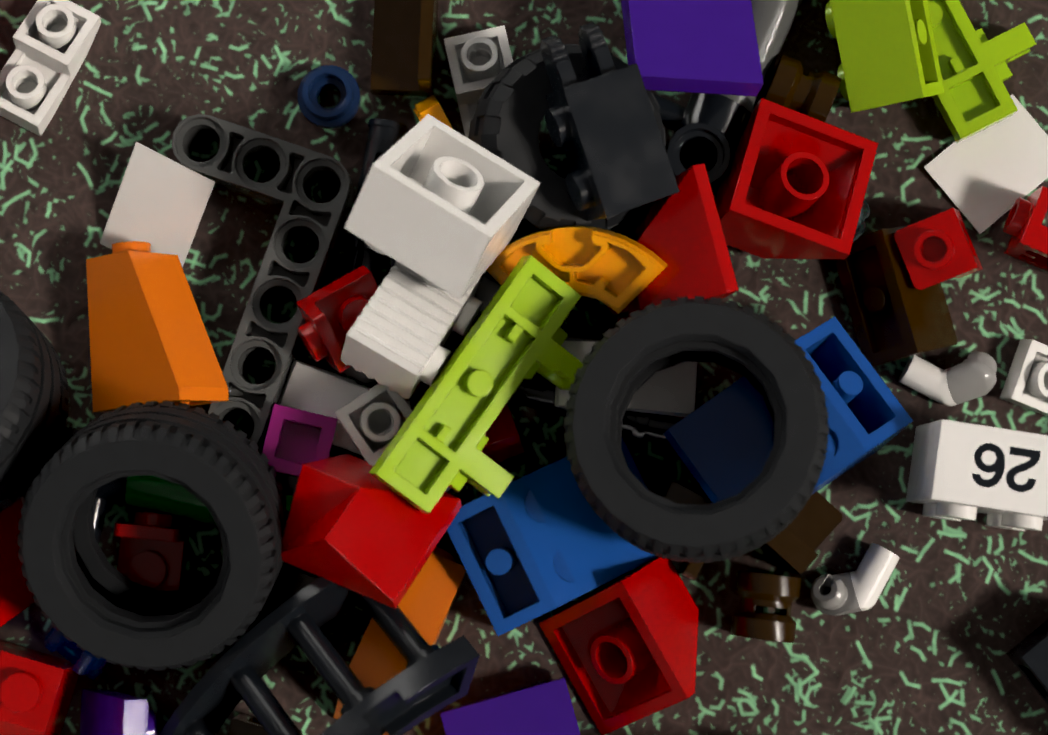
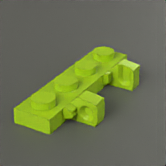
(973, 69)
(448, 426)

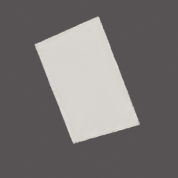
(993, 167)
(158, 204)

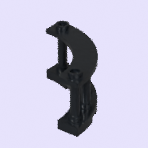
(426, 685)

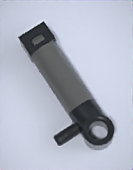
(719, 120)

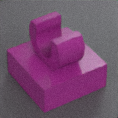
(297, 439)

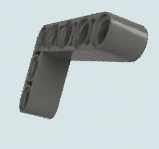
(277, 273)

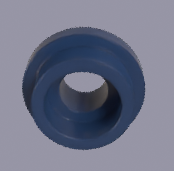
(321, 79)

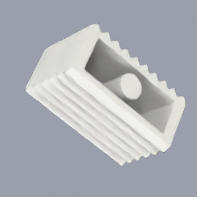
(405, 329)

